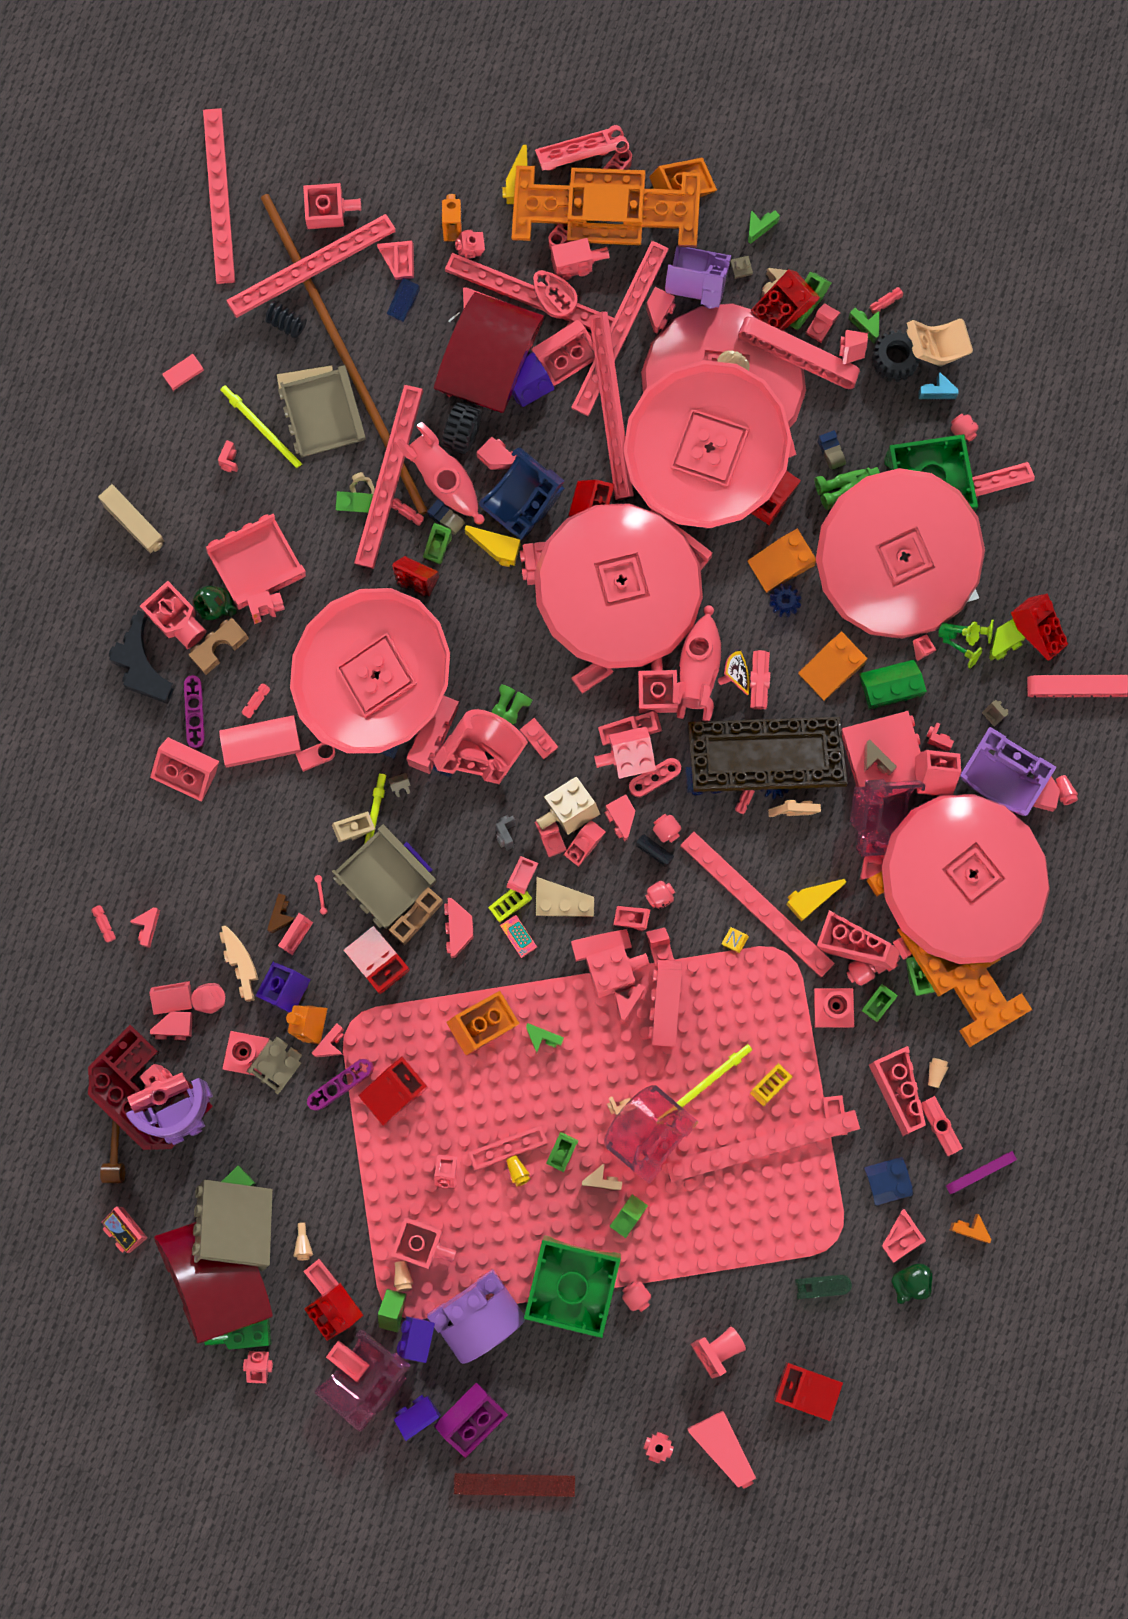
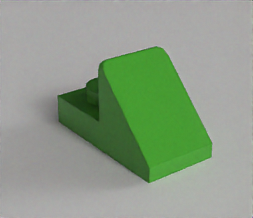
(759, 227)
(869, 326)
(353, 501)
(437, 543)
(537, 1035)
(562, 1152)
(628, 1216)

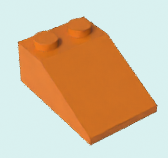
(670, 176)
(782, 560)
(833, 666)
(482, 1022)

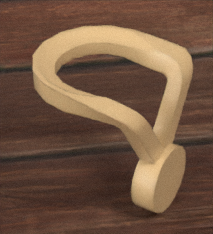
(360, 477)

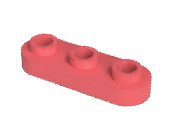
(661, 771)

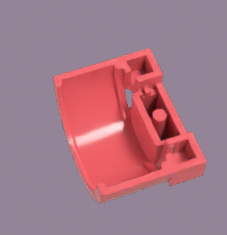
(473, 736)

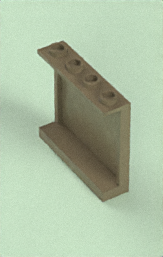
(322, 412)
(384, 877)
(233, 1223)

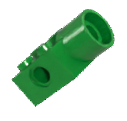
(250, 1336)

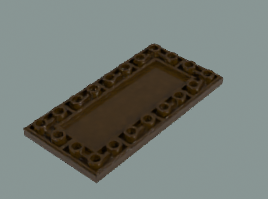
(766, 754)

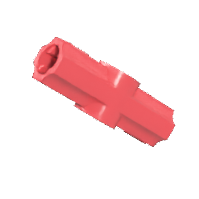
(759, 680)
(147, 1098)
(946, 1138)

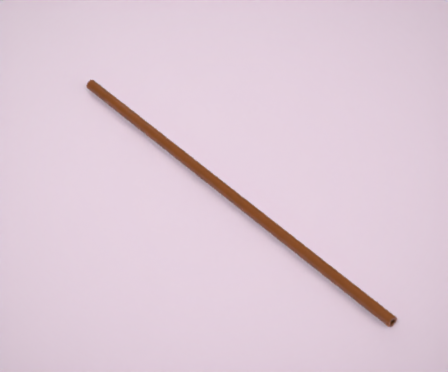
(338, 343)

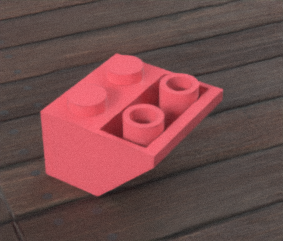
(938, 772)

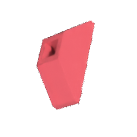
(459, 927)

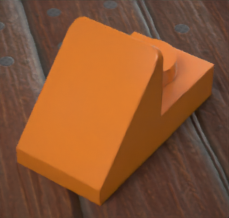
(977, 1231)

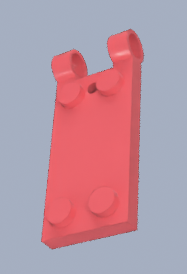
(581, 148)

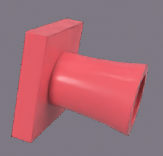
(826, 1015)
(237, 1042)
(718, 1351)

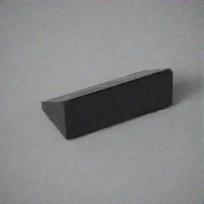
(654, 850)

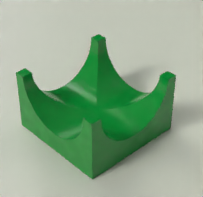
(940, 456)
(572, 1287)

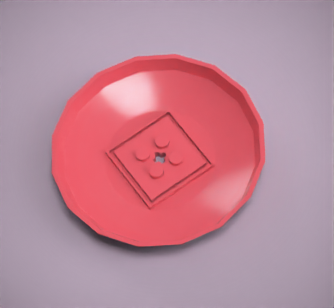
(705, 336)
(700, 408)
(864, 545)
(610, 620)
(338, 665)
(931, 884)

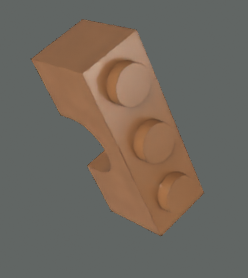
(228, 633)
(416, 917)

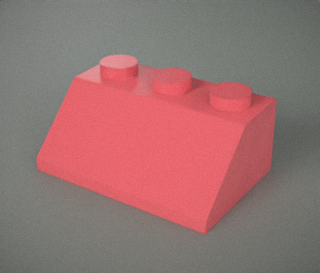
(565, 352)
(184, 769)

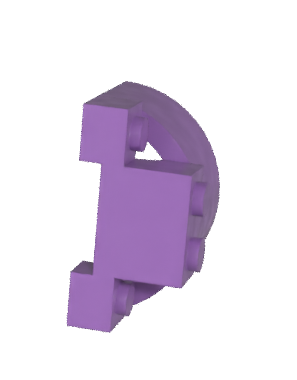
(698, 275)
(1005, 773)
(178, 1119)
(477, 1321)

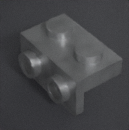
(503, 835)

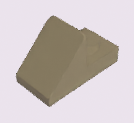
(874, 754)

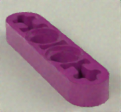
(194, 712)
(338, 1081)
(981, 1172)

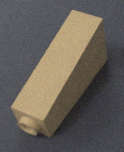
(131, 519)

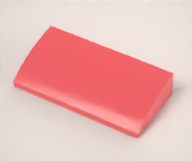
(259, 741)

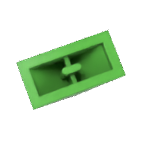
(917, 979)
(879, 1002)
(391, 1310)

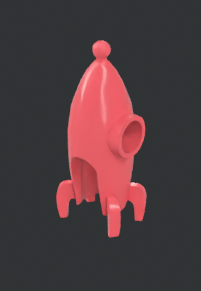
(442, 473)
(699, 667)

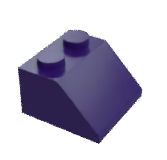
(532, 381)
(282, 987)
(415, 1339)
(417, 1417)

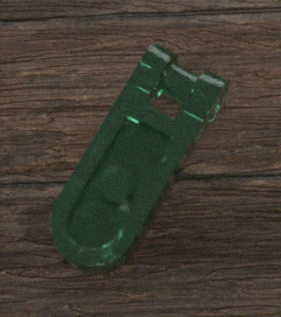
(823, 1286)

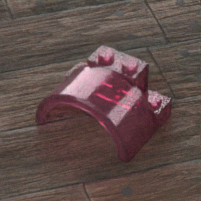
(879, 811)
(643, 1130)
(373, 1389)

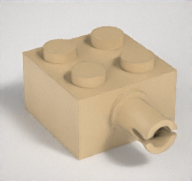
(569, 806)

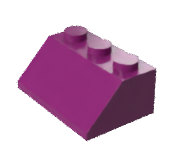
(470, 1420)

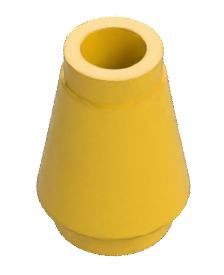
(518, 1172)

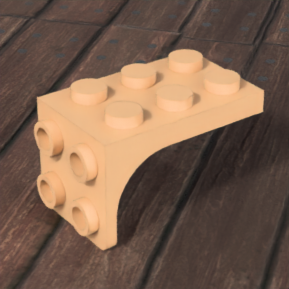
(939, 343)

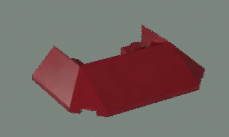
(112, 1083)

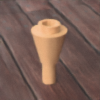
(302, 1247)

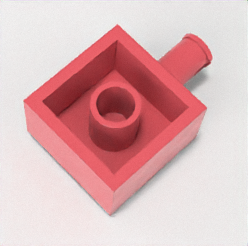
(326, 206)
(575, 258)
(656, 689)
(630, 753)
(613, 970)
(420, 1244)

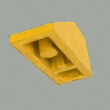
(508, 191)
(498, 546)
(811, 898)

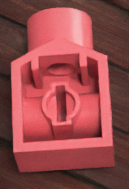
(174, 615)

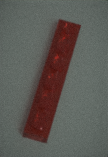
(514, 1484)

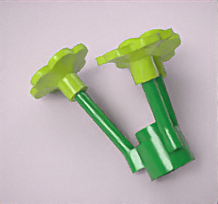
(950, 631)

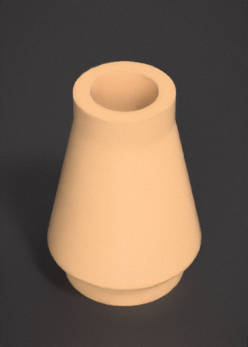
(937, 1070)
(402, 1279)

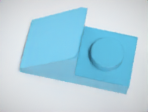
(943, 390)

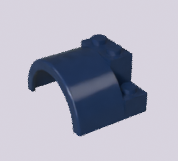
(523, 490)

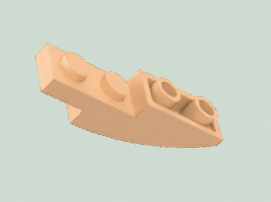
(238, 955)

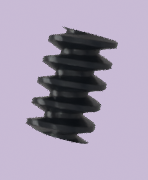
(285, 321)

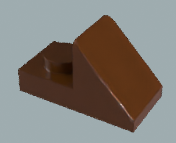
(278, 920)

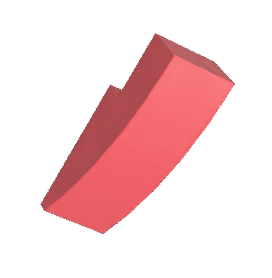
(648, 720)
(599, 943)

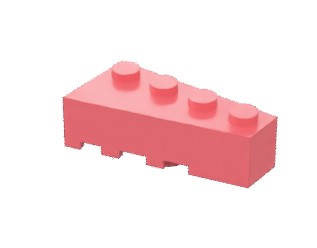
(432, 736)
(852, 942)
(666, 1003)
(899, 1089)

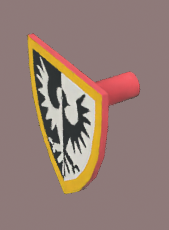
(736, 671)

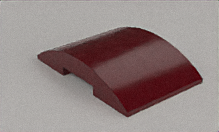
(487, 351)
(214, 1293)

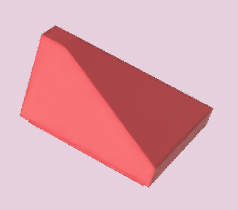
(923, 647)

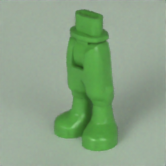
(842, 481)
(519, 701)

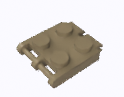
(275, 1064)

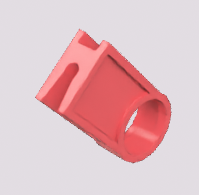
(310, 757)

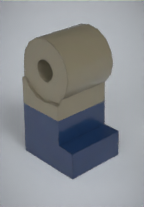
(831, 450)
(445, 517)

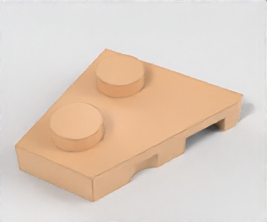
(792, 808)

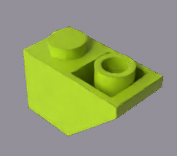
(1004, 639)

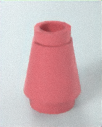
(1067, 792)

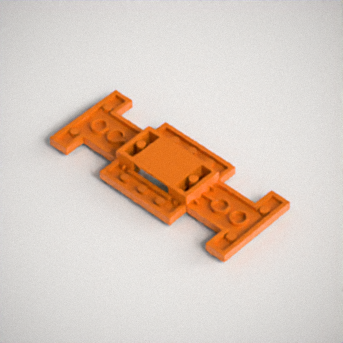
(606, 196)
(971, 983)

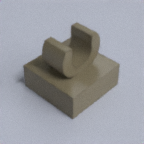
(741, 267)
(995, 712)
(399, 782)

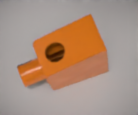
(451, 215)
(307, 1023)

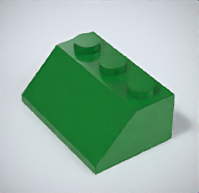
(892, 684)

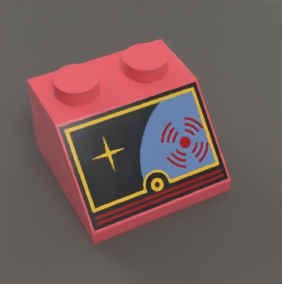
(123, 1229)

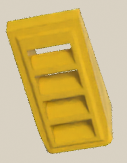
(759, 1096)

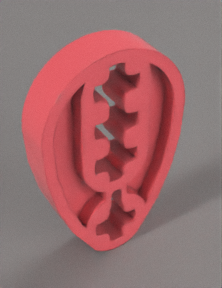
(563, 290)

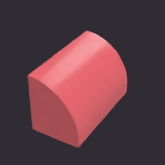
(171, 998)

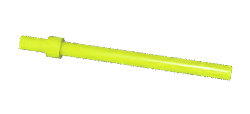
(236, 401)
(378, 794)
(734, 1059)

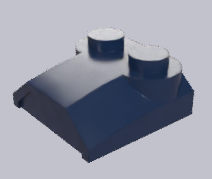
(889, 1181)

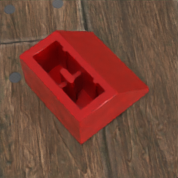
(591, 493)
(333, 1312)

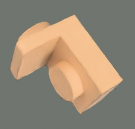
(613, 1107)

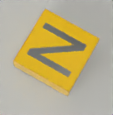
(735, 940)

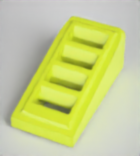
(520, 903)

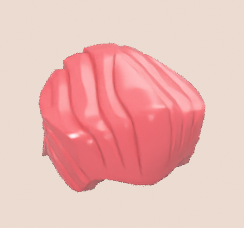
(208, 998)

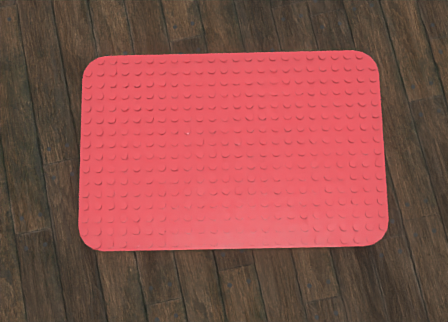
(694, 1226)

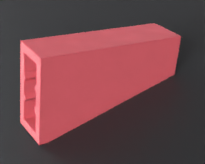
(723, 1447)

